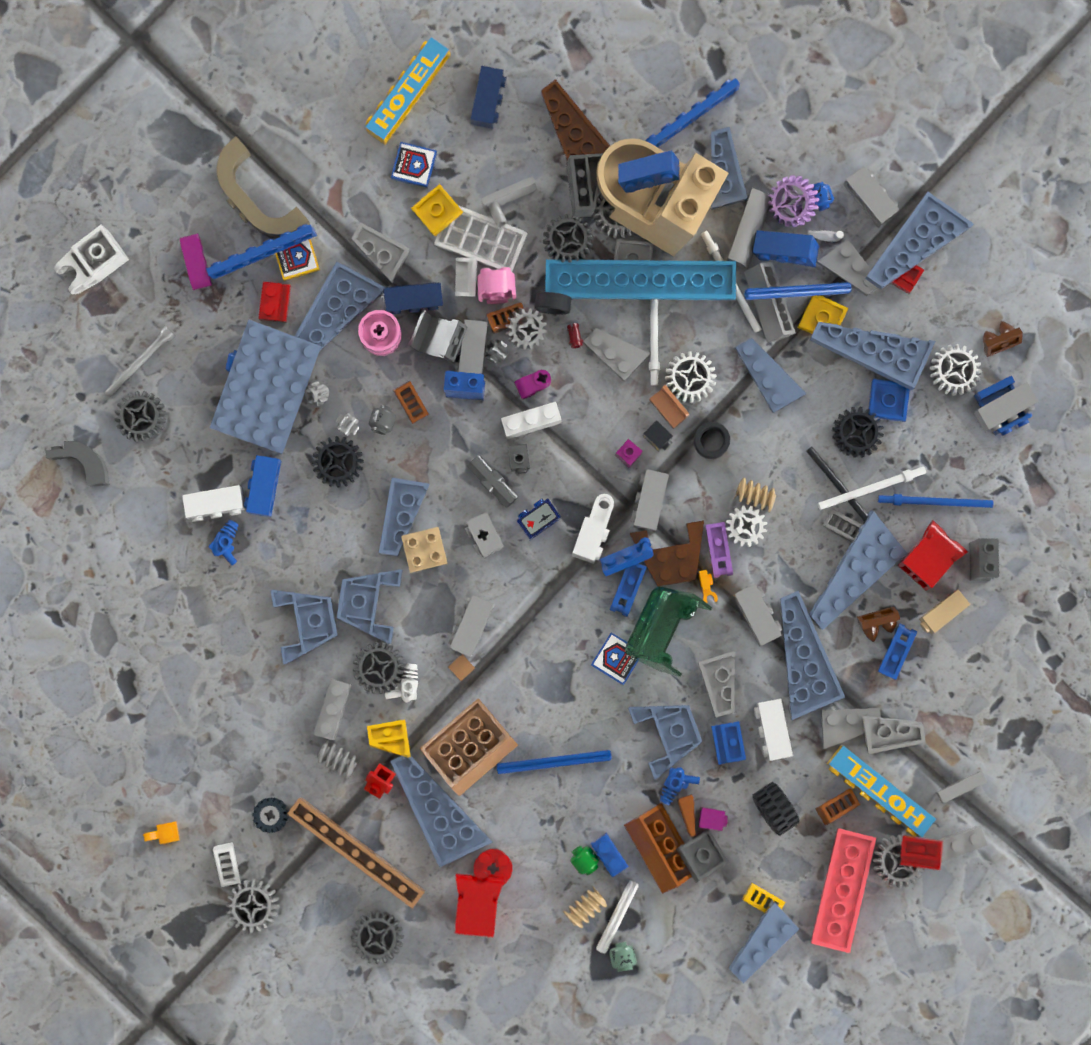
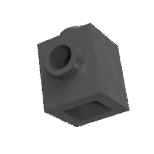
(519, 458)

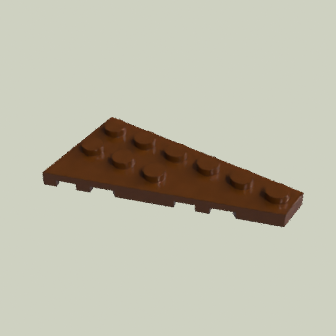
(571, 125)

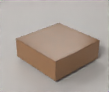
(461, 667)

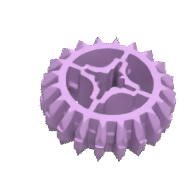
(786, 188)

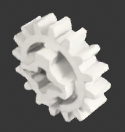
(742, 518)

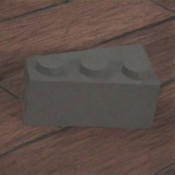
(583, 183)

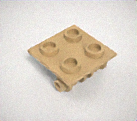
(424, 549)

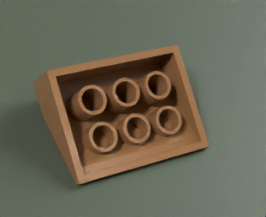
(468, 747)

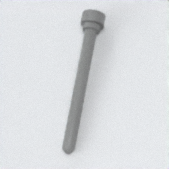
(164, 336)

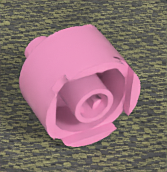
(496, 285)

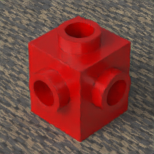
(379, 781)

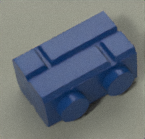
(609, 855)

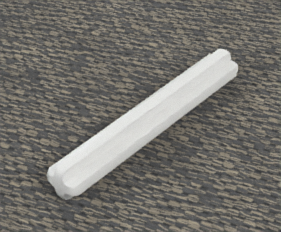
(617, 916)

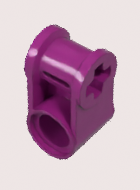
(529, 384)

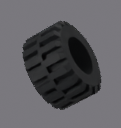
(776, 808)

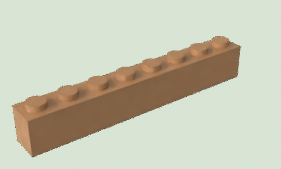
(356, 852)

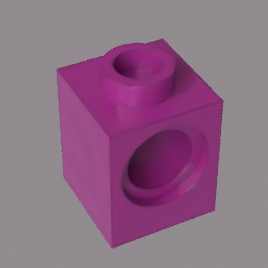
(628, 453)
(712, 819)

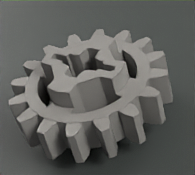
(525, 335)

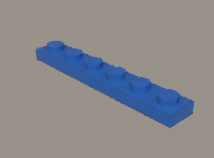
(698, 110)
(258, 253)

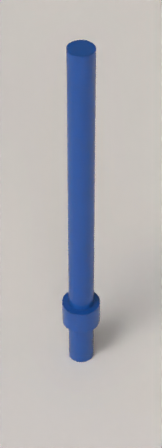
(898, 499)

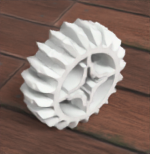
(952, 363)
(682, 375)

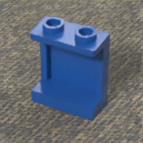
(464, 385)
(995, 391)

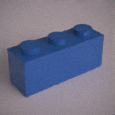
(648, 171)
(262, 486)

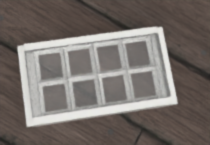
(480, 238)

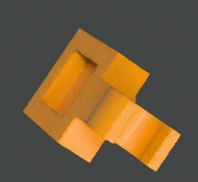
(705, 582)
(165, 833)

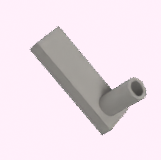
(495, 200)

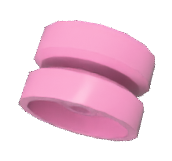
(372, 324)

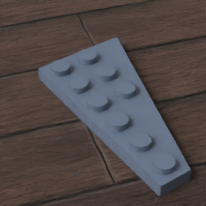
(883, 353)
(443, 822)

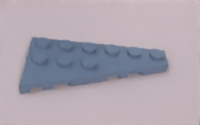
(924, 233)
(338, 304)
(861, 566)
(809, 671)

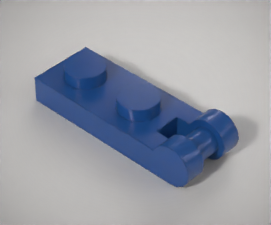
(627, 557)
(628, 588)
(897, 652)

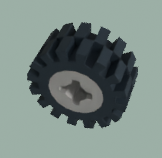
(276, 813)

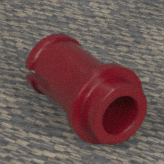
(574, 335)

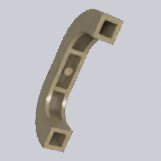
(228, 162)

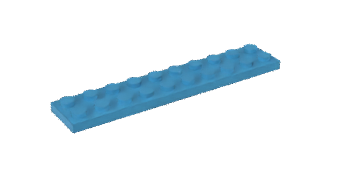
(642, 279)

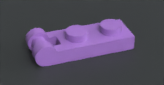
(719, 549)

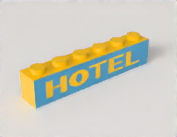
(407, 91)
(881, 791)

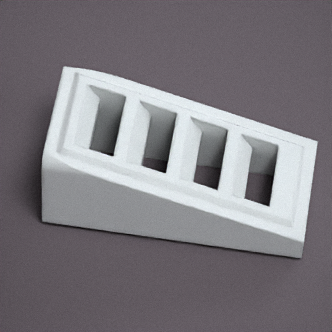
(225, 848)

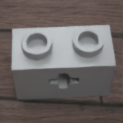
(484, 524)

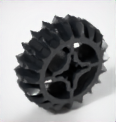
(871, 424)
(344, 456)

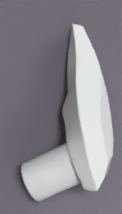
(828, 236)

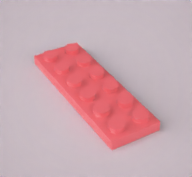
(843, 890)

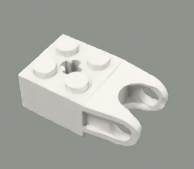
(88, 262)
(594, 531)

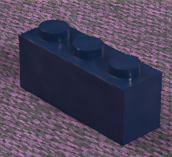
(488, 97)
(413, 297)

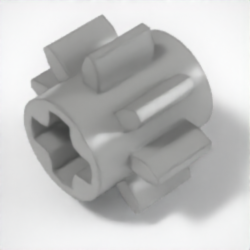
(317, 393)
(347, 424)

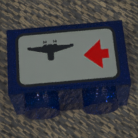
(538, 518)

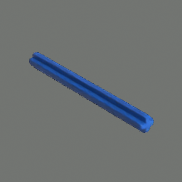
(797, 291)
(551, 762)

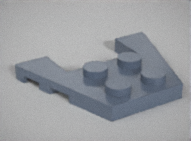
(360, 599)
(313, 618)
(676, 732)

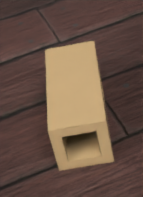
(944, 612)

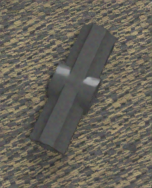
(492, 481)

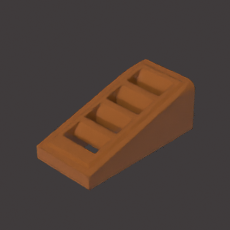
(490, 316)
(398, 390)
(686, 807)
(823, 814)

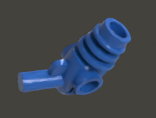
(223, 541)
(675, 782)

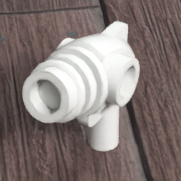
(407, 687)

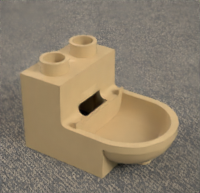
(684, 208)

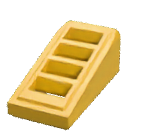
(750, 891)

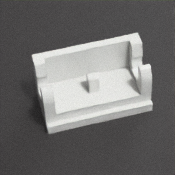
(466, 277)

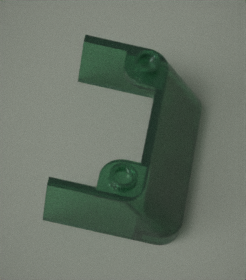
(658, 625)

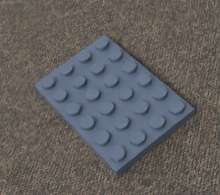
(265, 386)

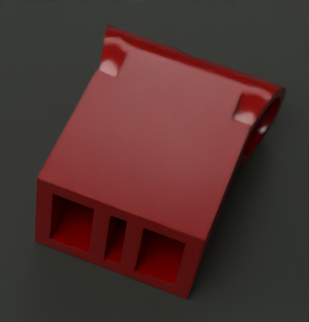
(931, 557)
(477, 904)

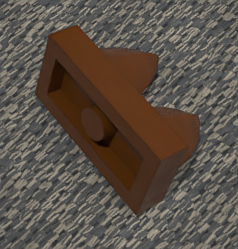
(1008, 338)
(871, 621)

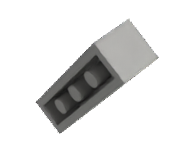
(961, 787)

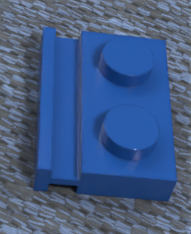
(728, 742)

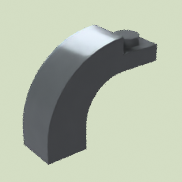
(93, 464)

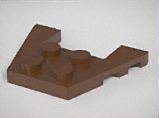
(677, 562)

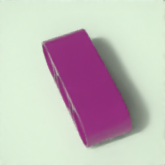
(195, 261)

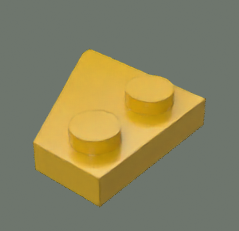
(390, 737)

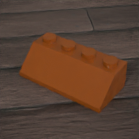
(657, 844)

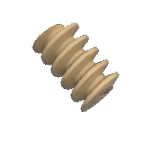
(755, 494)
(585, 908)

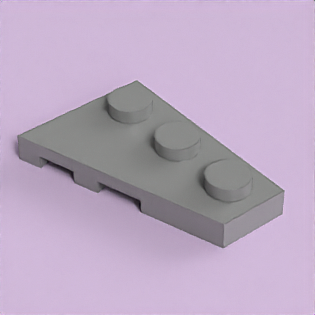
(381, 250)
(850, 266)
(616, 353)
(719, 682)
(844, 724)
(889, 734)

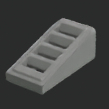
(841, 517)

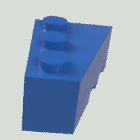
(786, 248)

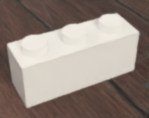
(531, 420)
(213, 503)
(773, 729)

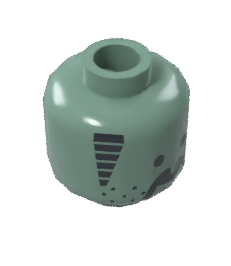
(623, 956)

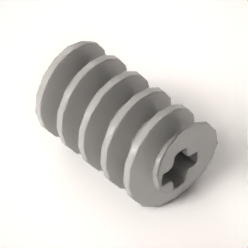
(337, 760)

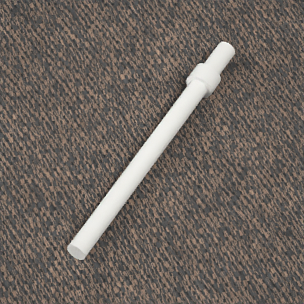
(713, 250)
(654, 365)
(905, 476)

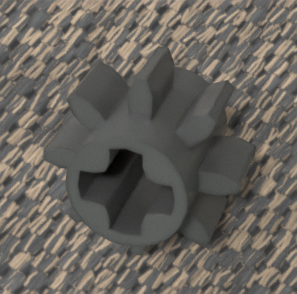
(496, 351)

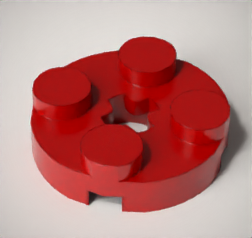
(493, 856)

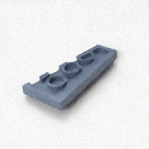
(724, 156)
(769, 377)
(402, 507)
(768, 937)

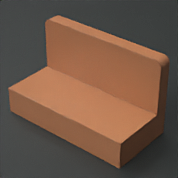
(669, 407)

